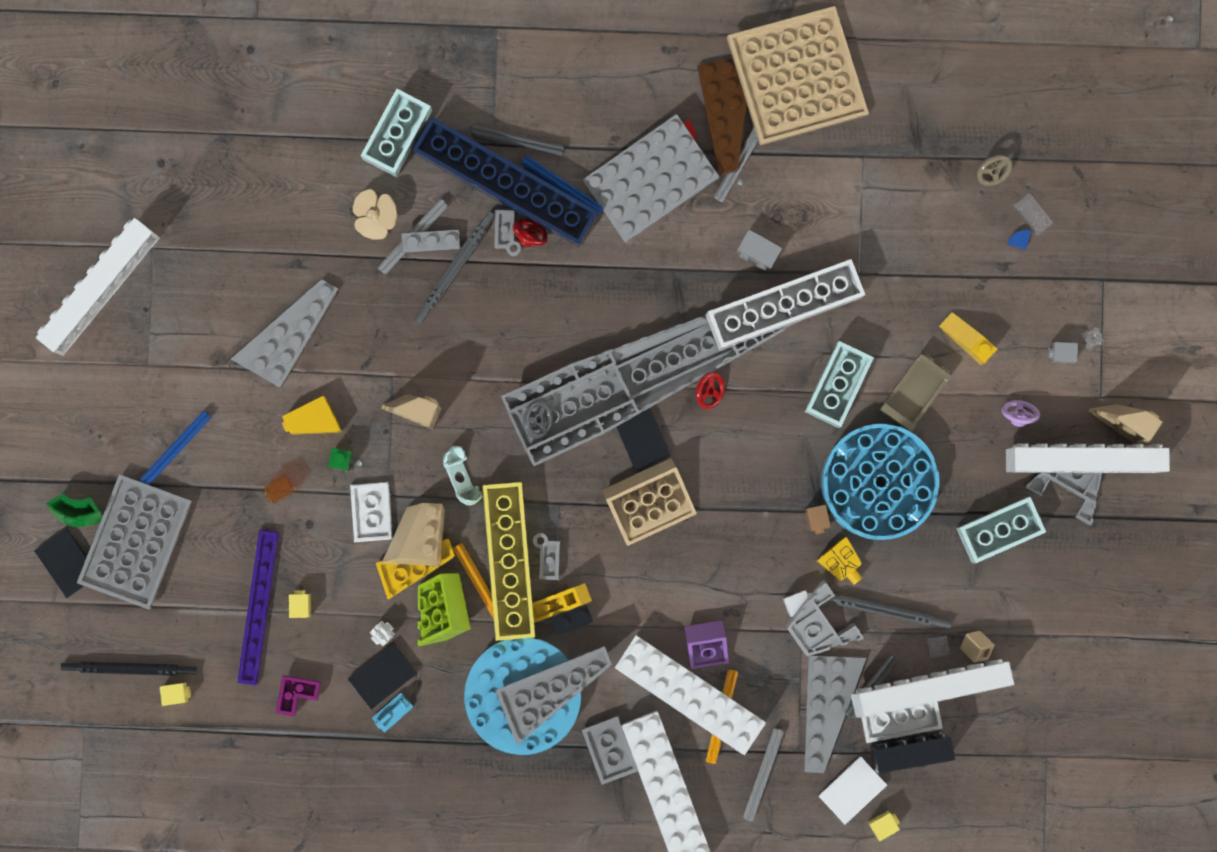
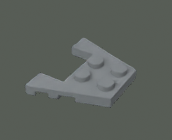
(1081, 484)
(812, 628)

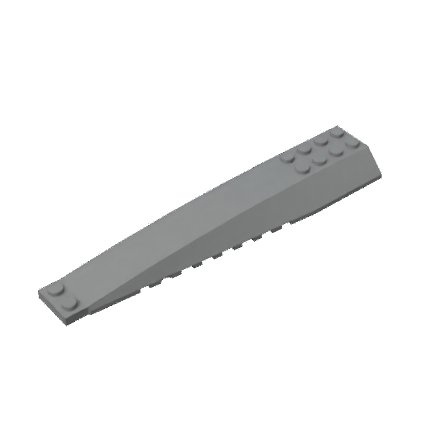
(618, 385)

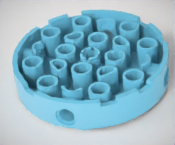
(851, 486)
(504, 665)

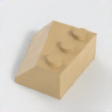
(415, 409)
(1130, 422)

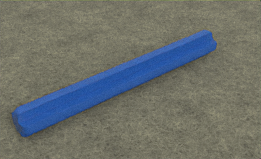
(560, 183)
(175, 448)

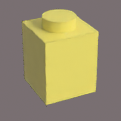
(299, 604)
(175, 693)
(884, 825)

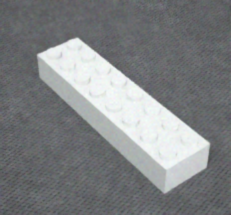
(97, 287)
(785, 304)
(1093, 459)
(933, 689)
(690, 695)
(664, 784)

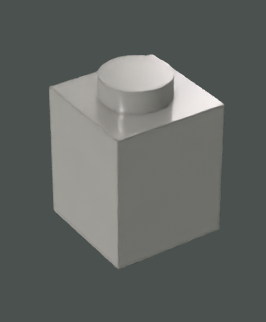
(1063, 352)

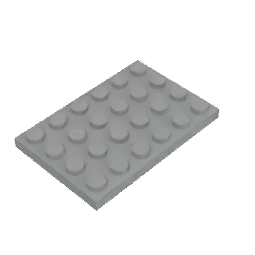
(651, 178)
(134, 542)

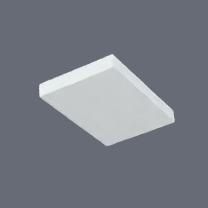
(371, 512)
(852, 790)

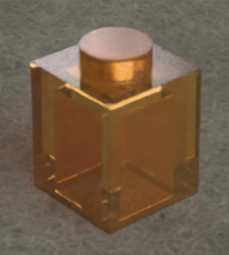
(279, 490)

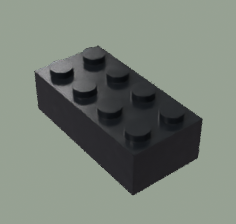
(912, 753)

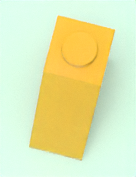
(312, 418)

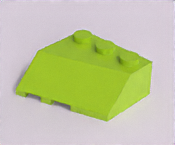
(441, 609)

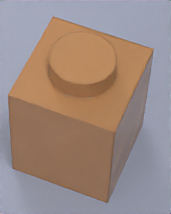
(818, 519)

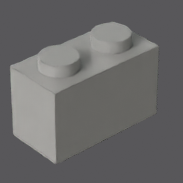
(758, 250)

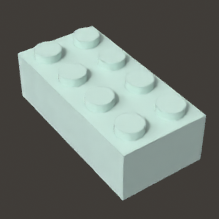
(396, 132)
(839, 384)
(1001, 530)

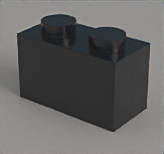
(571, 619)

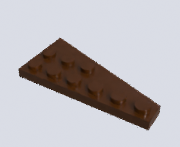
(725, 111)

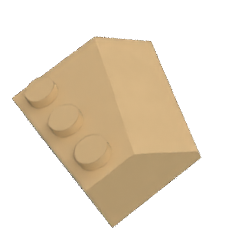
(418, 536)

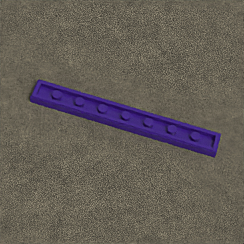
(258, 607)

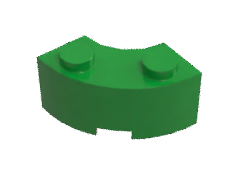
(74, 512)

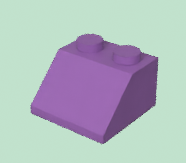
(706, 644)

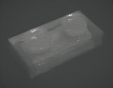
(1033, 214)

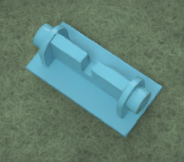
(392, 712)

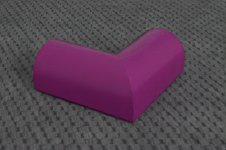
(294, 688)

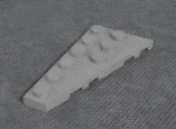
(283, 341)
(541, 695)
(828, 697)

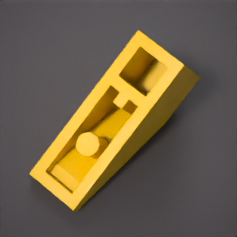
(968, 338)
(560, 602)

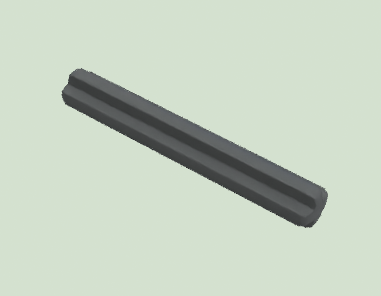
(877, 679)

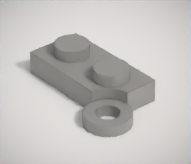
(504, 232)
(548, 558)

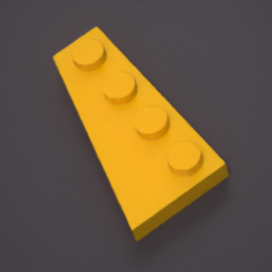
(400, 576)

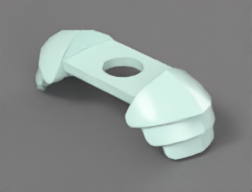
(453, 462)

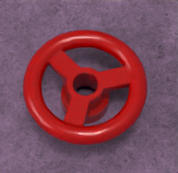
(528, 236)
(707, 389)

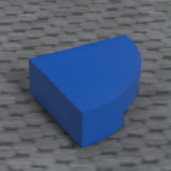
(1020, 239)

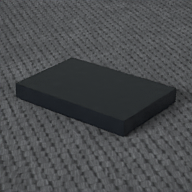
(643, 440)
(63, 561)
(382, 676)

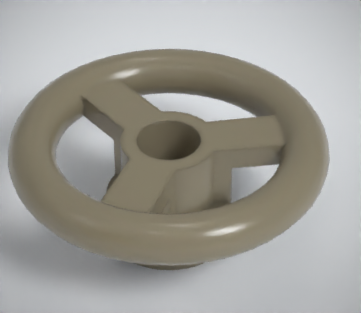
(993, 167)

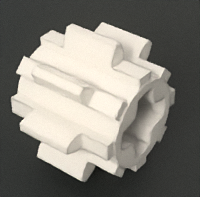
(382, 633)

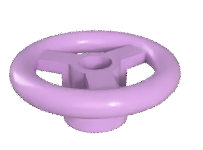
(1020, 416)

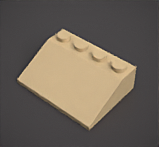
(649, 501)

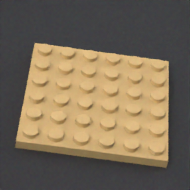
(797, 75)

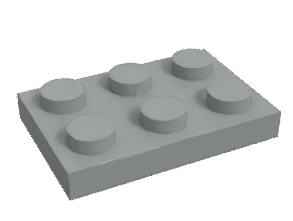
(609, 750)

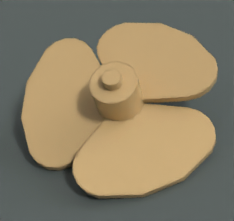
(378, 218)

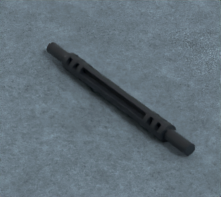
(128, 668)

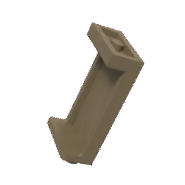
(915, 392)

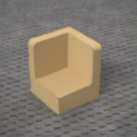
(977, 646)

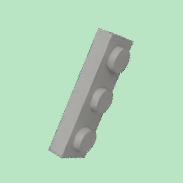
(430, 241)

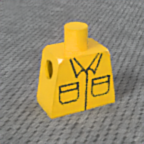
(841, 561)

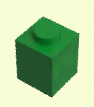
(340, 459)

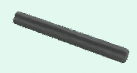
(517, 140)

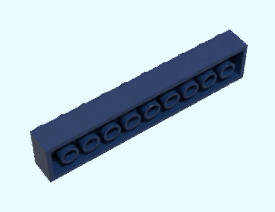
(505, 182)

